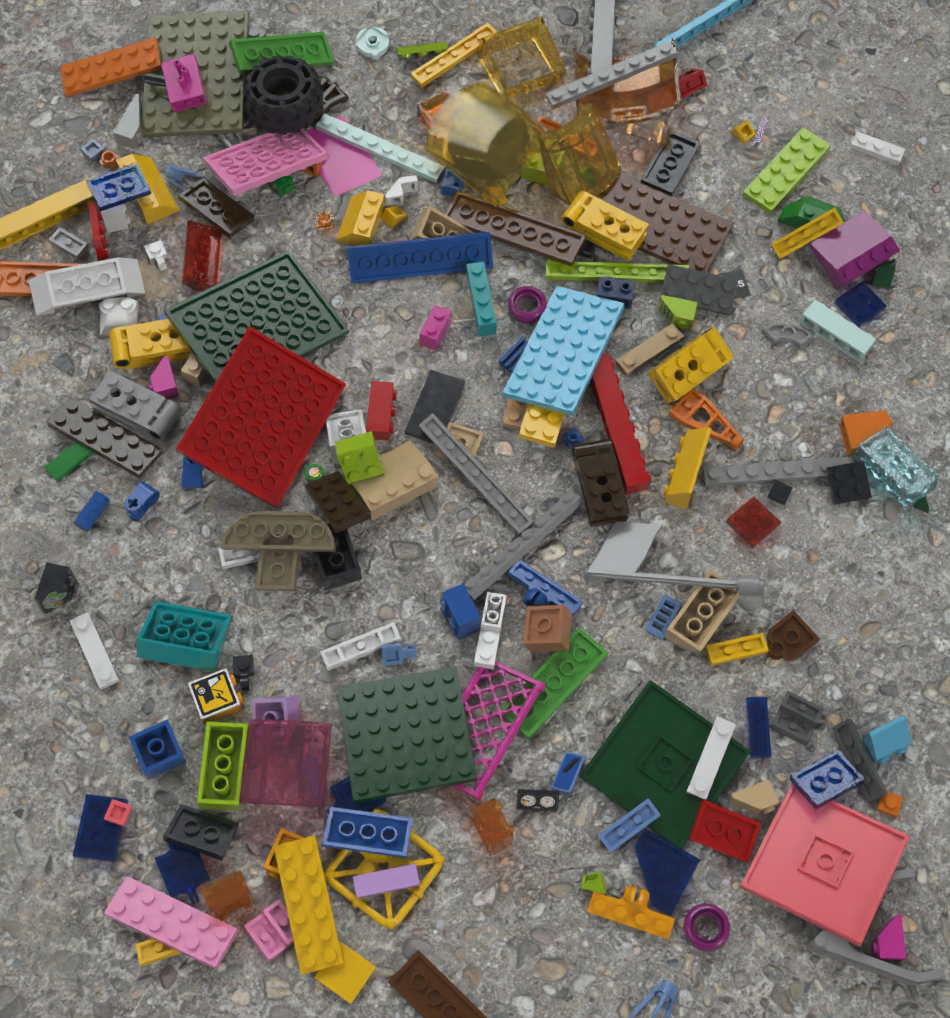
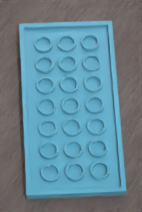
(564, 350)

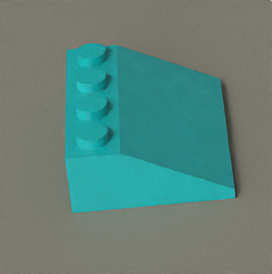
(183, 636)

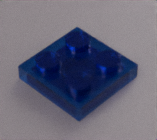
(860, 304)

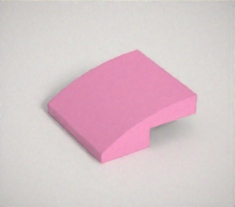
(271, 931)

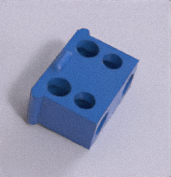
(451, 184)

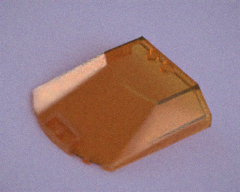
(634, 98)

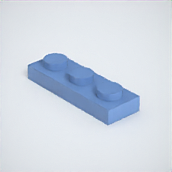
(629, 825)

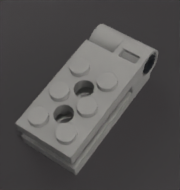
(135, 406)

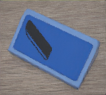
(568, 773)

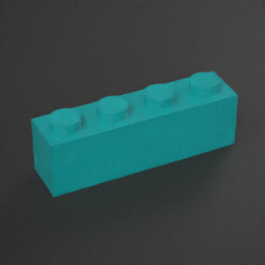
(481, 299)

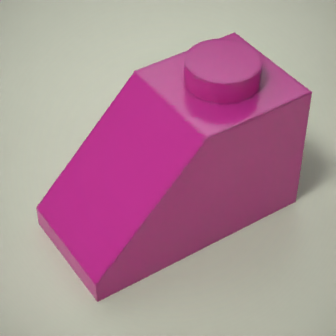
(163, 380)
(889, 942)

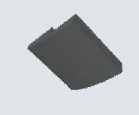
(797, 718)

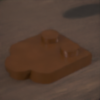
(790, 638)

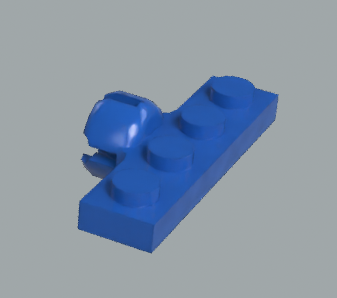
(541, 589)

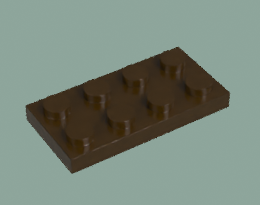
(216, 207)
(337, 502)

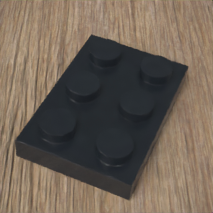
(201, 832)

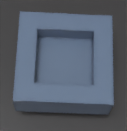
(92, 150)

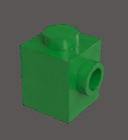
(282, 185)

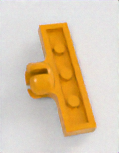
(632, 911)

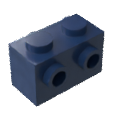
(616, 290)

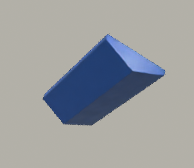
(368, 832)

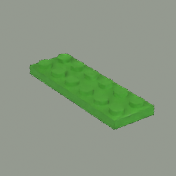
(306, 46)
(562, 676)

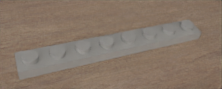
(611, 75)
(770, 471)
(476, 474)
(523, 544)

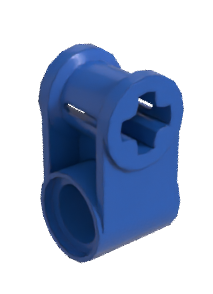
(191, 475)
(141, 500)

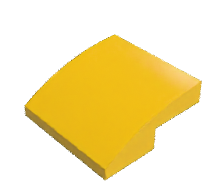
(347, 978)

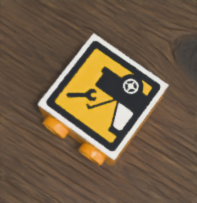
(216, 696)

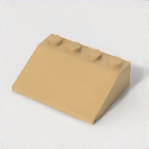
(404, 478)

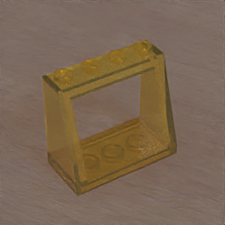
(534, 29)

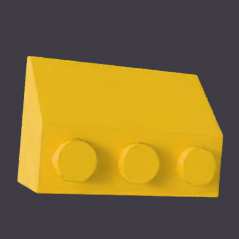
(361, 218)

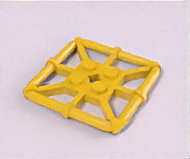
(371, 864)

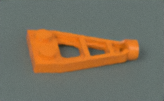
(689, 405)

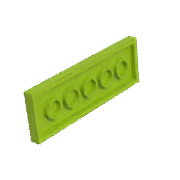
(786, 170)

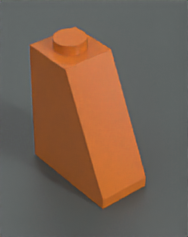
(861, 426)

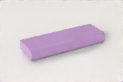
(386, 881)

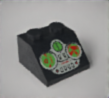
(55, 587)

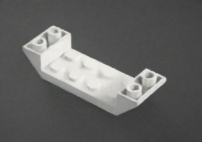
(86, 284)

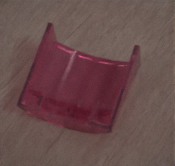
(286, 763)

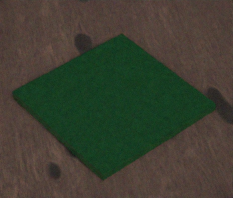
(655, 758)

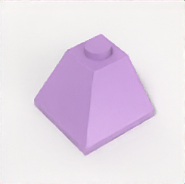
(276, 708)

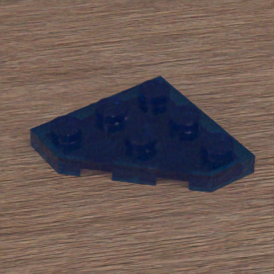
(664, 870)

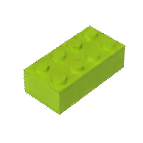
(222, 766)

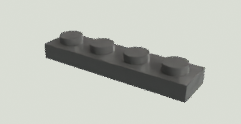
(859, 757)

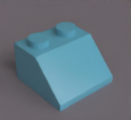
(888, 740)

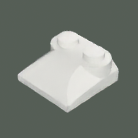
(117, 313)

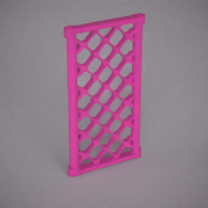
(494, 762)

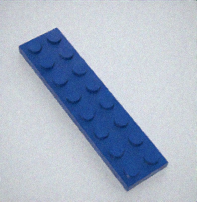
(418, 257)

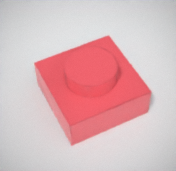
(118, 813)

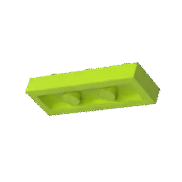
(421, 49)

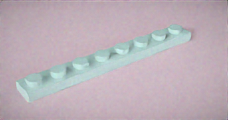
(380, 148)

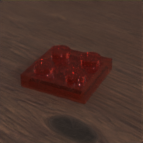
(753, 522)

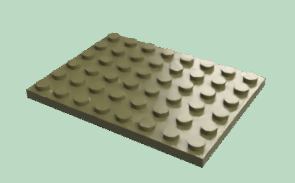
(208, 38)

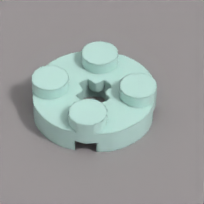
(374, 50)

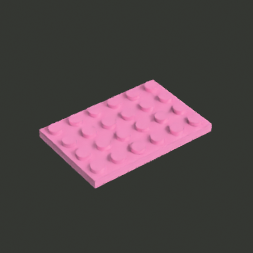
(264, 160)

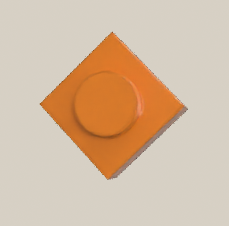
(890, 804)

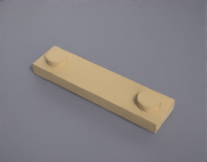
(649, 349)

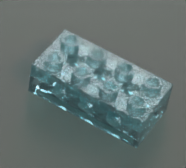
(897, 467)

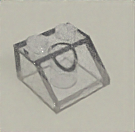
(650, 130)

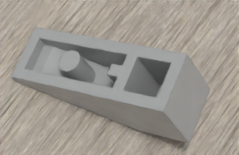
(129, 128)

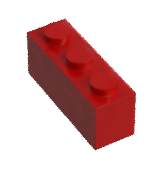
(381, 409)

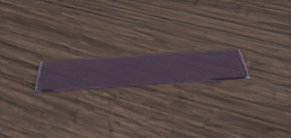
(760, 130)

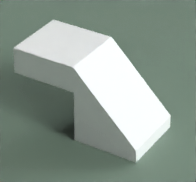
(402, 185)

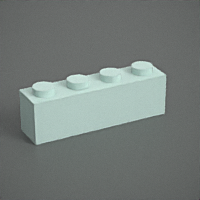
(837, 331)

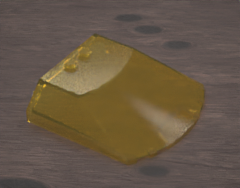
(484, 139)

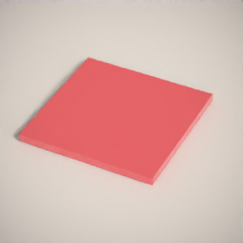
(826, 865)

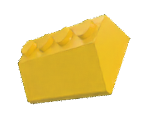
(160, 201)
(687, 467)

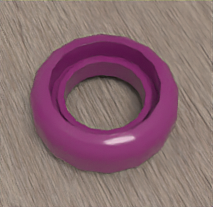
(528, 292)
(698, 942)

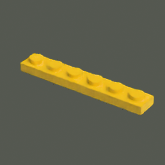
(451, 56)

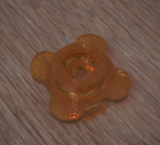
(325, 216)

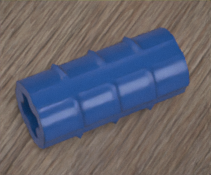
(91, 511)

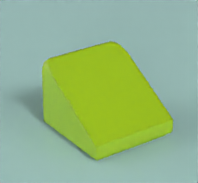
(594, 882)

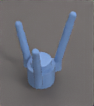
(176, 173)
(666, 994)

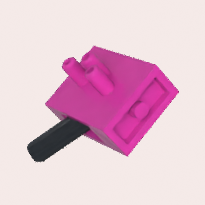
(182, 81)

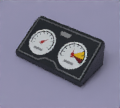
(537, 800)

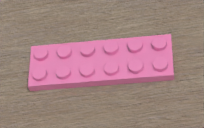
(171, 922)

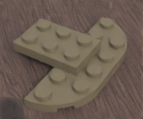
(280, 540)

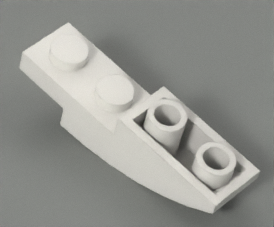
(490, 630)

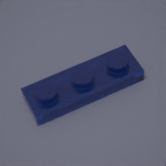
(758, 727)

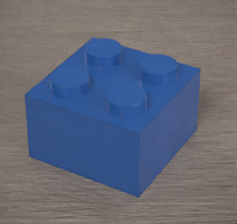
(460, 611)
(157, 749)

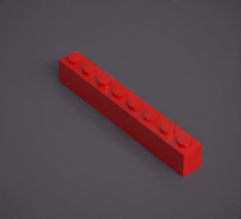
(618, 426)

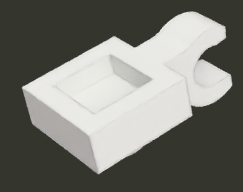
(157, 253)

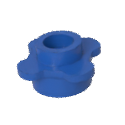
(573, 433)

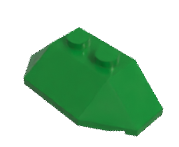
(804, 211)

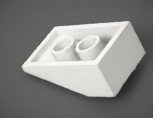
(343, 426)

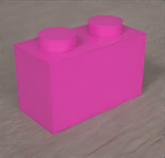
(435, 327)

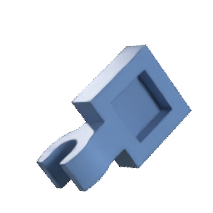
(394, 653)

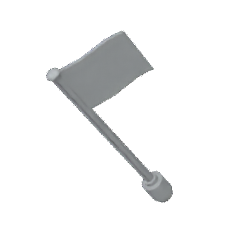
(628, 548)

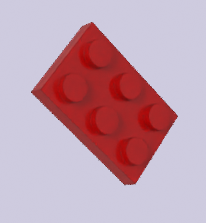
(98, 232)
(724, 831)

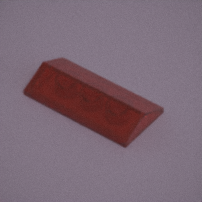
(201, 256)

